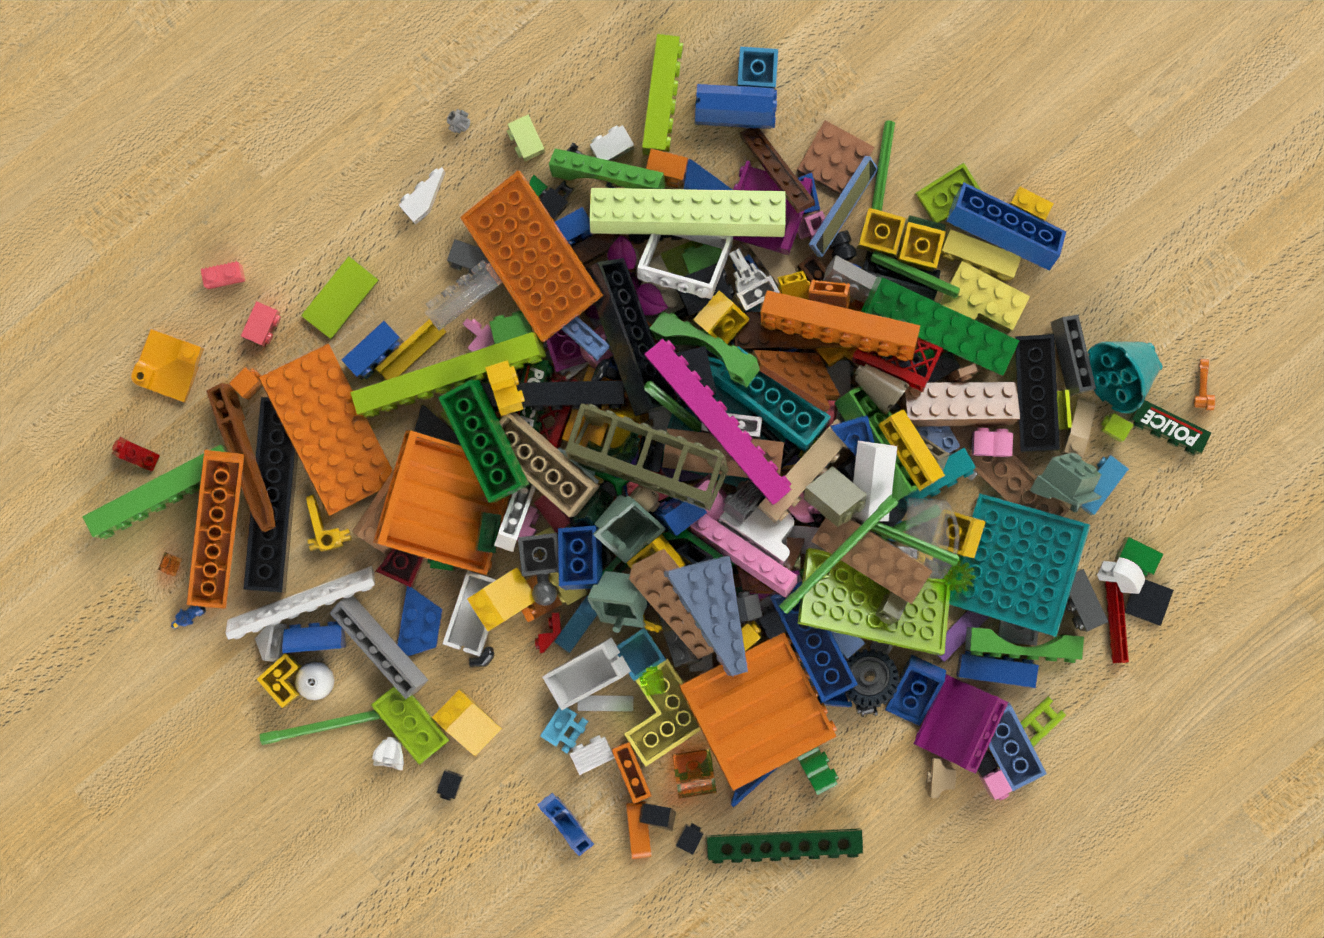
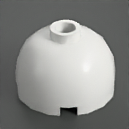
(323, 681)

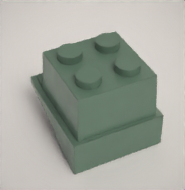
(1068, 480)
(626, 528)
(618, 601)

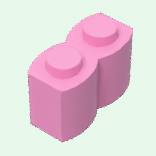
(992, 443)

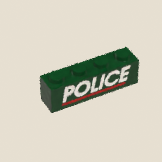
(535, 373)
(1171, 427)

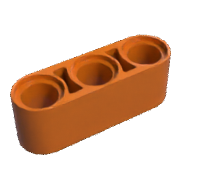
(638, 832)

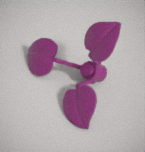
(648, 293)

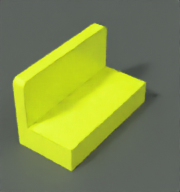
(1064, 410)

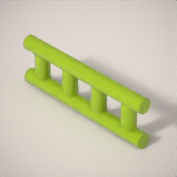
(1042, 731)

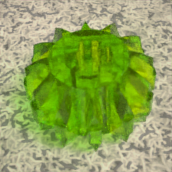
(962, 584)

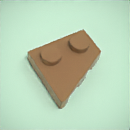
(964, 374)

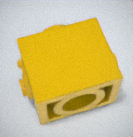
(794, 285)

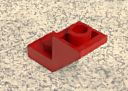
(546, 639)

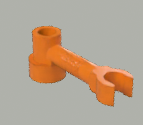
(1204, 400)

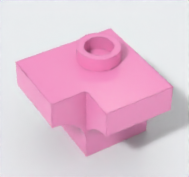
(810, 224)

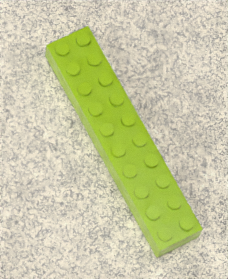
(445, 375)

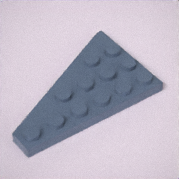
(710, 597)

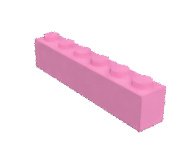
(745, 555)

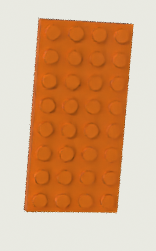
(531, 256)
(326, 430)

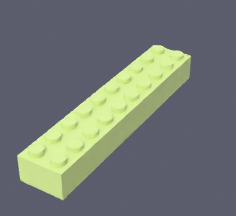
(687, 212)

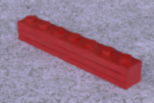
(1116, 623)

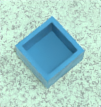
(640, 652)

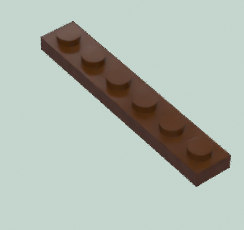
(777, 169)

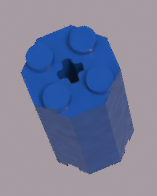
(735, 106)

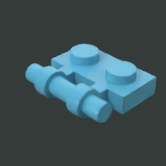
(558, 726)

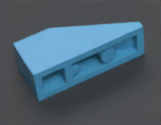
(576, 626)

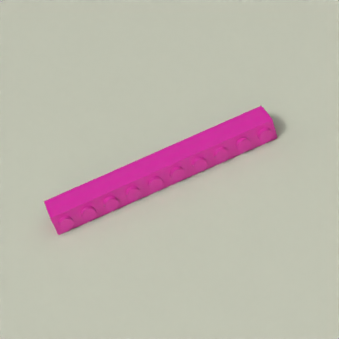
(717, 421)

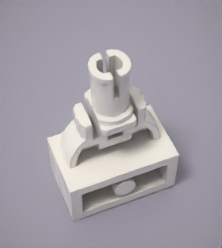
(752, 284)

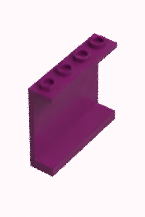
(758, 180)
(961, 723)

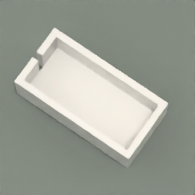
(465, 626)
(586, 674)

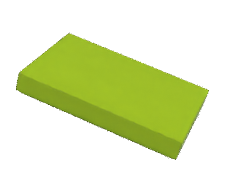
(939, 194)

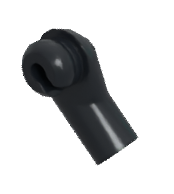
(484, 660)

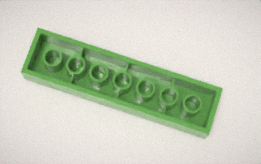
(147, 498)

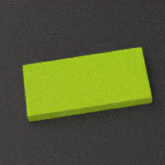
(340, 297)
(410, 724)

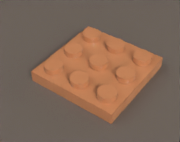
(834, 157)

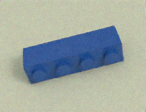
(997, 670)

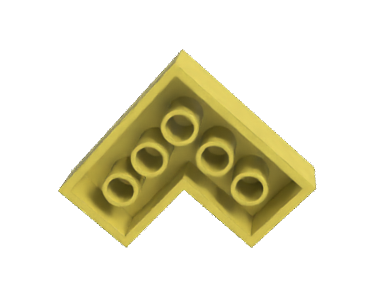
(985, 297)
(668, 725)

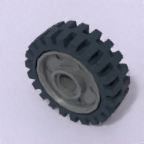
(885, 681)

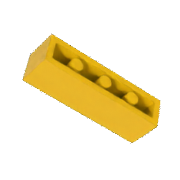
(911, 450)

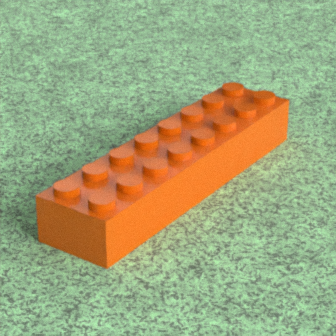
(839, 325)
(215, 529)

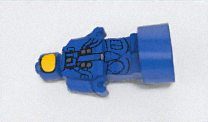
(185, 617)

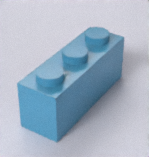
(1112, 473)

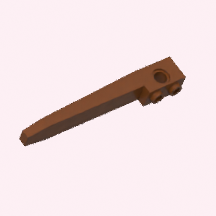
(230, 423)

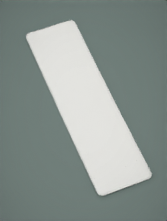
(606, 703)

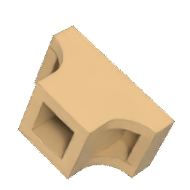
(940, 778)

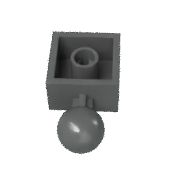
(544, 592)

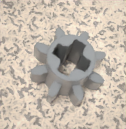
(458, 121)

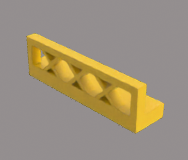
(410, 350)

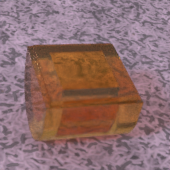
(170, 564)

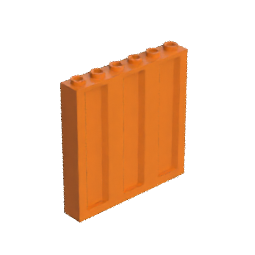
(436, 505)
(761, 714)

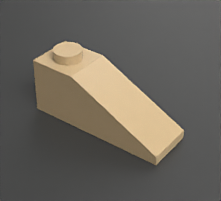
(1078, 435)

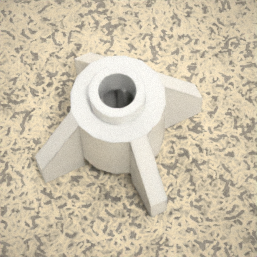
(389, 754)

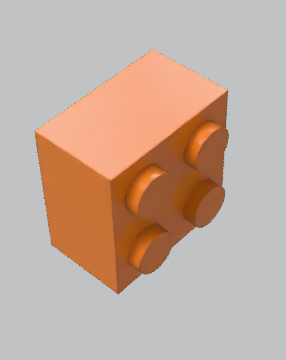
(671, 165)

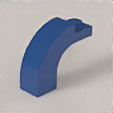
(566, 823)

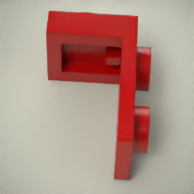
(135, 454)

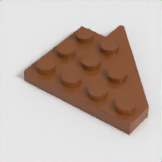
(799, 373)

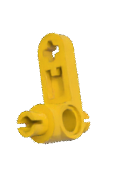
(337, 536)

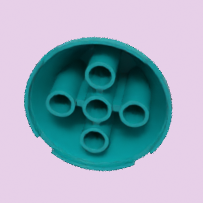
(1124, 372)

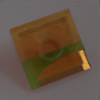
(694, 773)

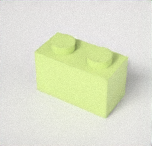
(526, 138)

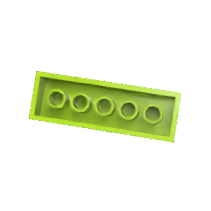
(662, 89)

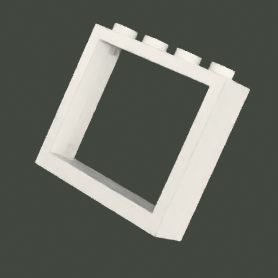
(682, 283)

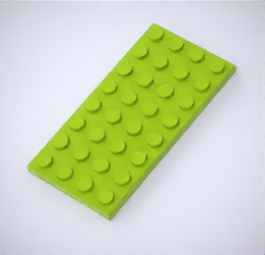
(848, 602)

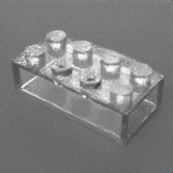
(460, 298)
(928, 522)

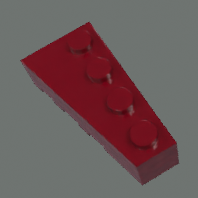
(401, 567)

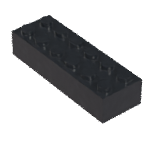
(1037, 393)

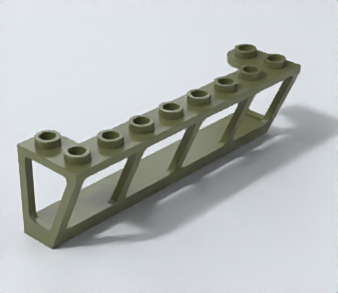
(636, 473)

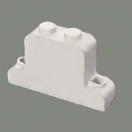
(762, 533)

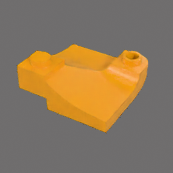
(167, 365)

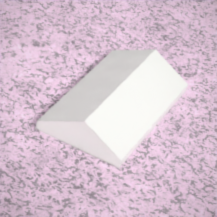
(874, 475)

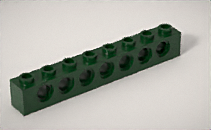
(853, 849)

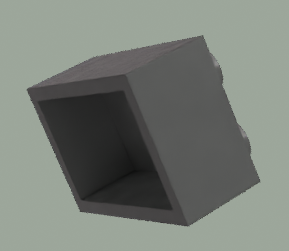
(1084, 604)

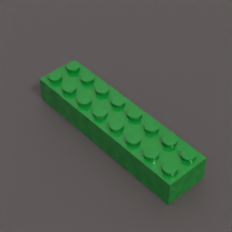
(942, 325)

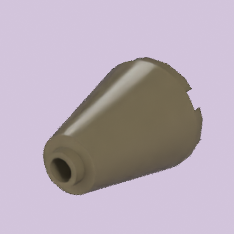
(880, 386)

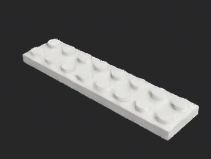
(301, 602)

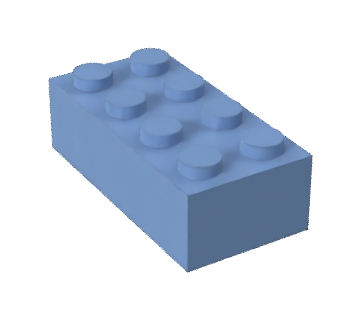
(1015, 752)

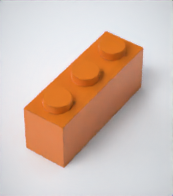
(631, 772)

